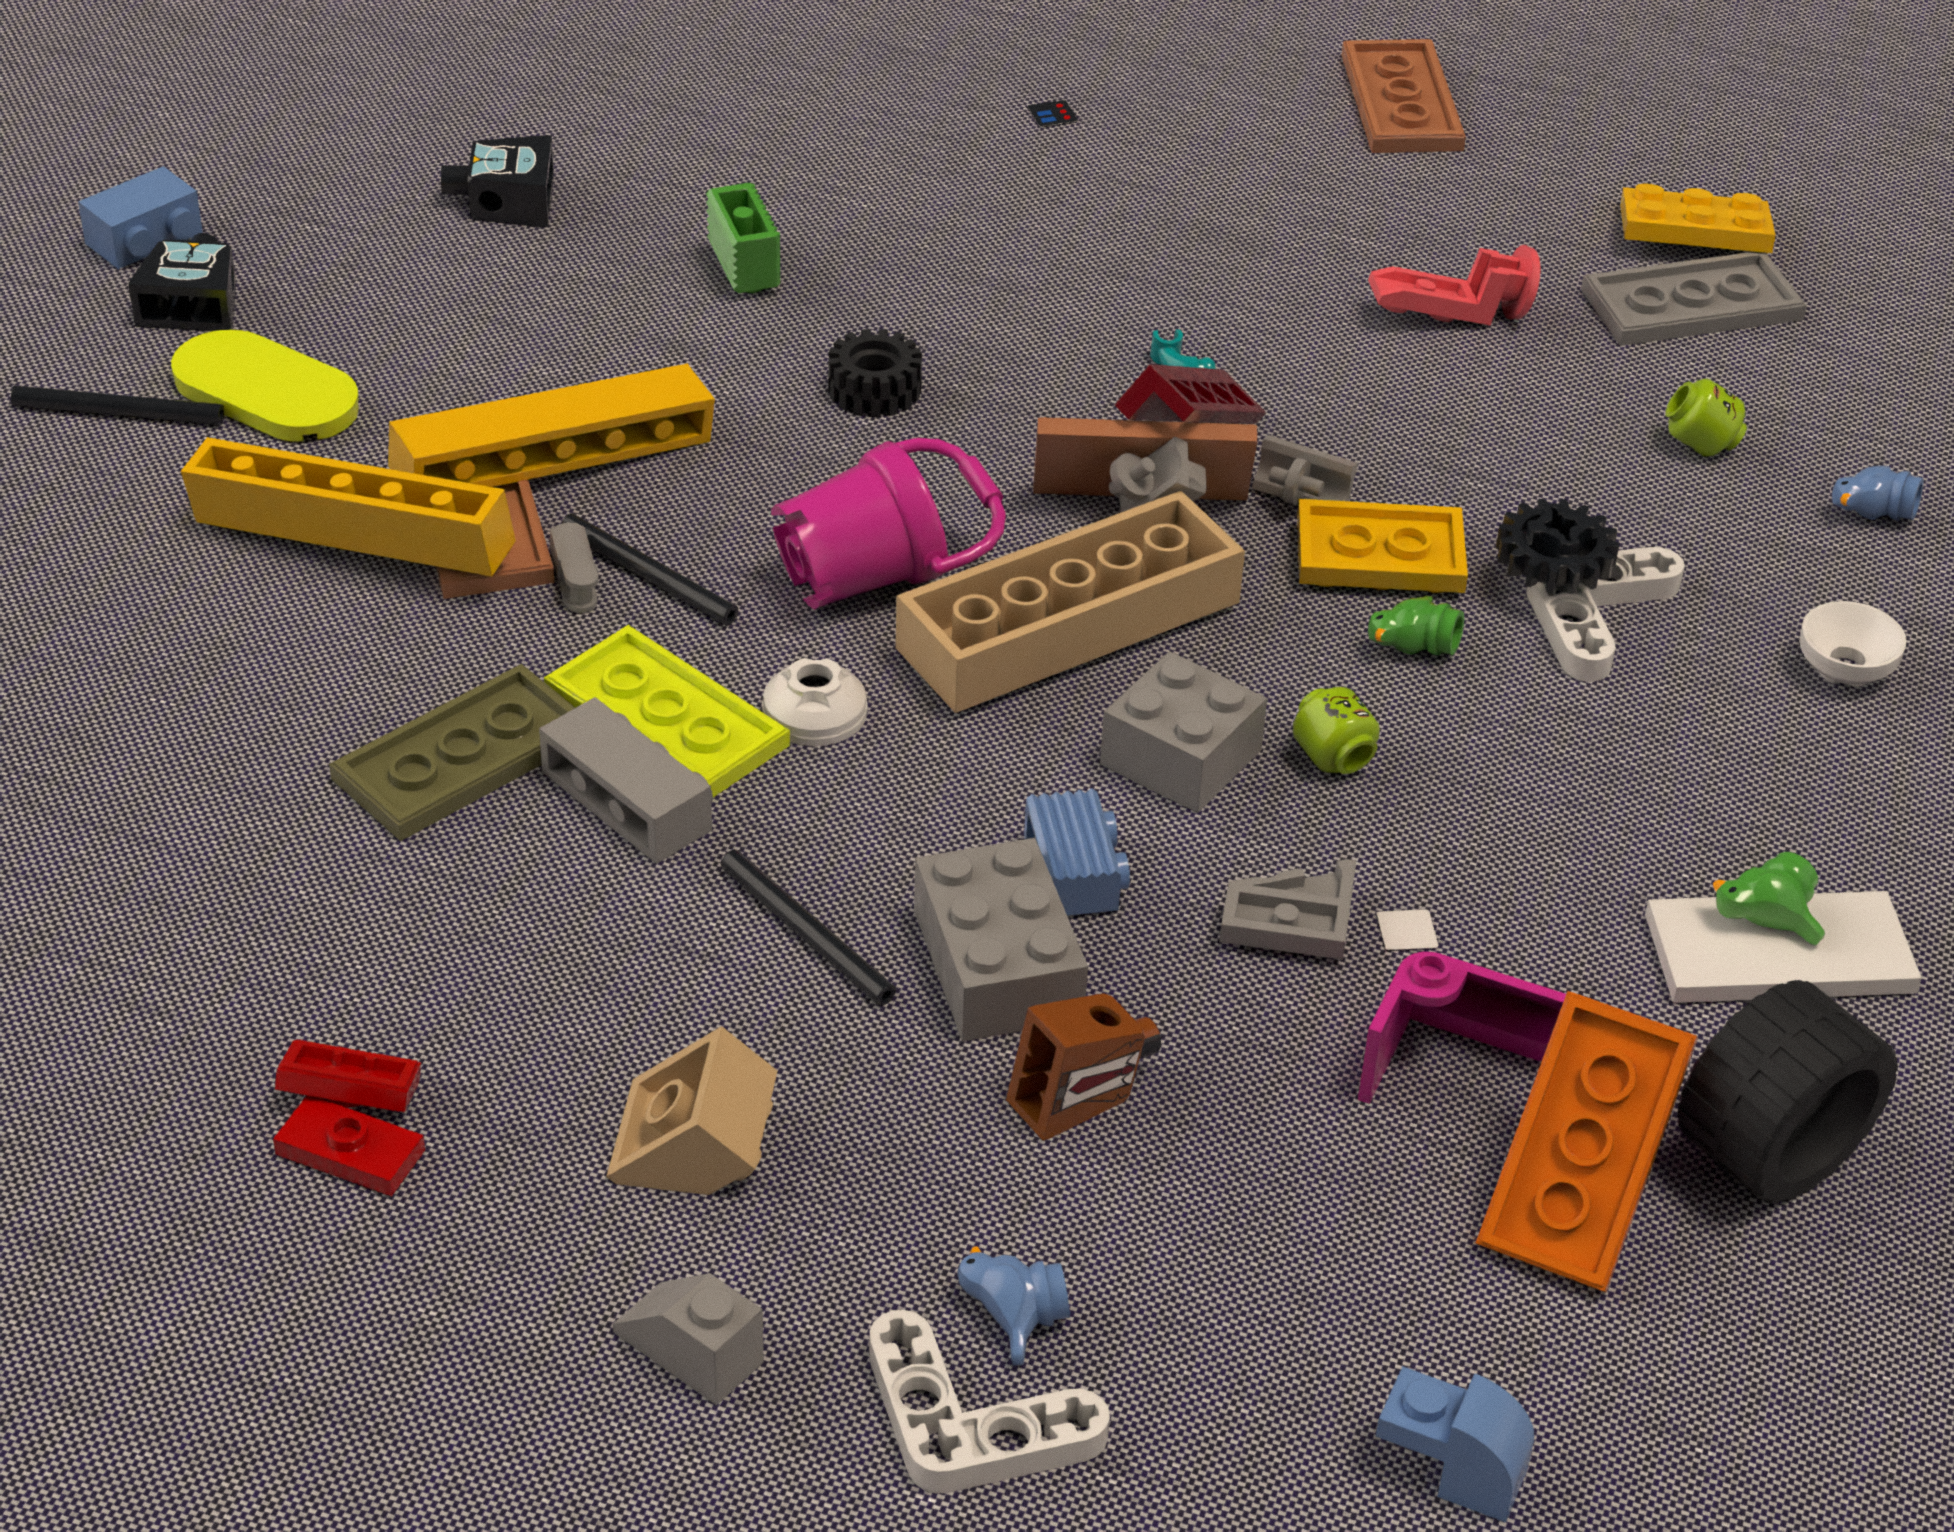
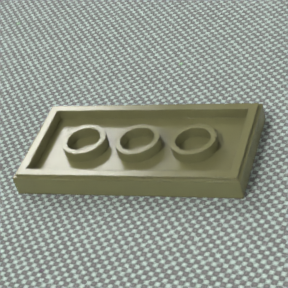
(451, 753)

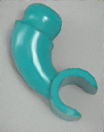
(1169, 353)

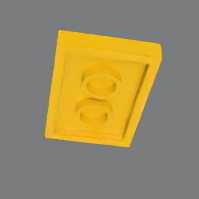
(1697, 218)
(1381, 546)

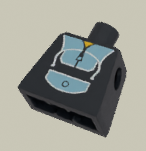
(506, 180)
(185, 286)

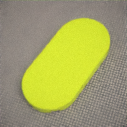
(266, 384)

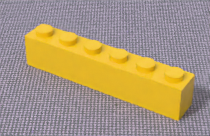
(556, 429)
(349, 506)

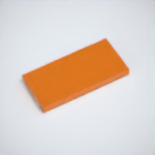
(1587, 1141)

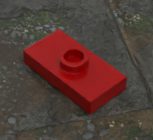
(348, 1076)
(349, 1145)

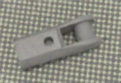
(574, 566)

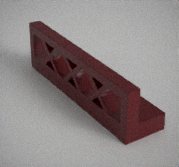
(1188, 396)

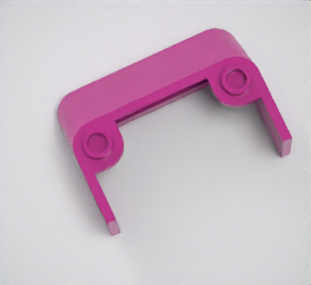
(1461, 1001)

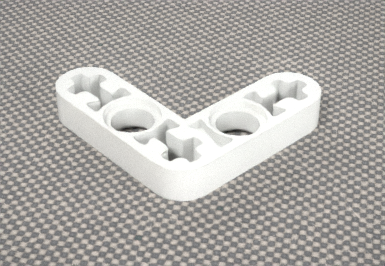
(1640, 577)
(967, 1434)

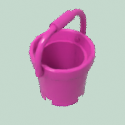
(878, 524)

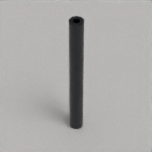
(117, 405)
(657, 573)
(808, 928)

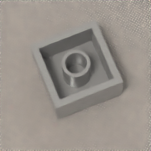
(1183, 731)

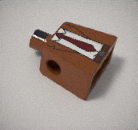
(1077, 1061)

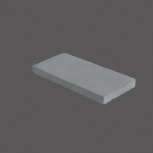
(1692, 297)

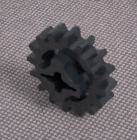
(1557, 546)

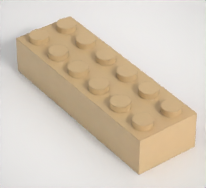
(1068, 600)

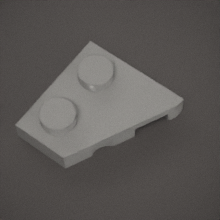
(1291, 911)

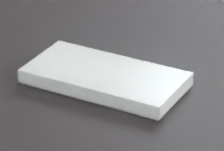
(1736, 960)

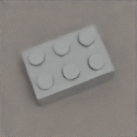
(996, 935)

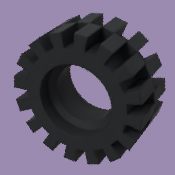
(874, 372)

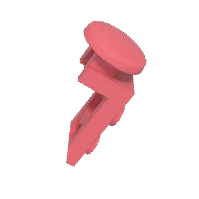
(1474, 300)

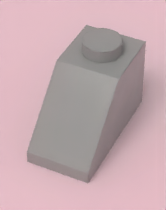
(697, 1333)

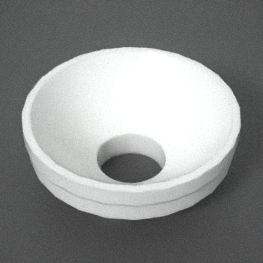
(1852, 633)
(816, 713)

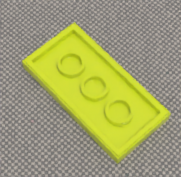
(673, 705)

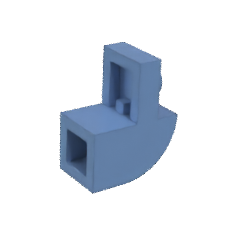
(1474, 1431)

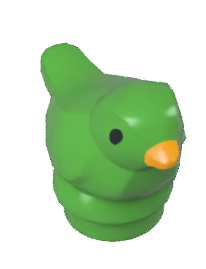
(1418, 626)
(1773, 896)

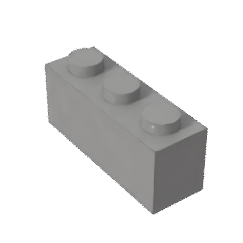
(626, 779)

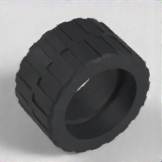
(1787, 1090)

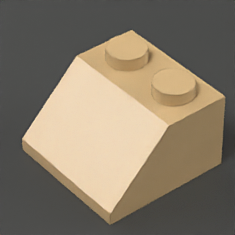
(695, 1118)

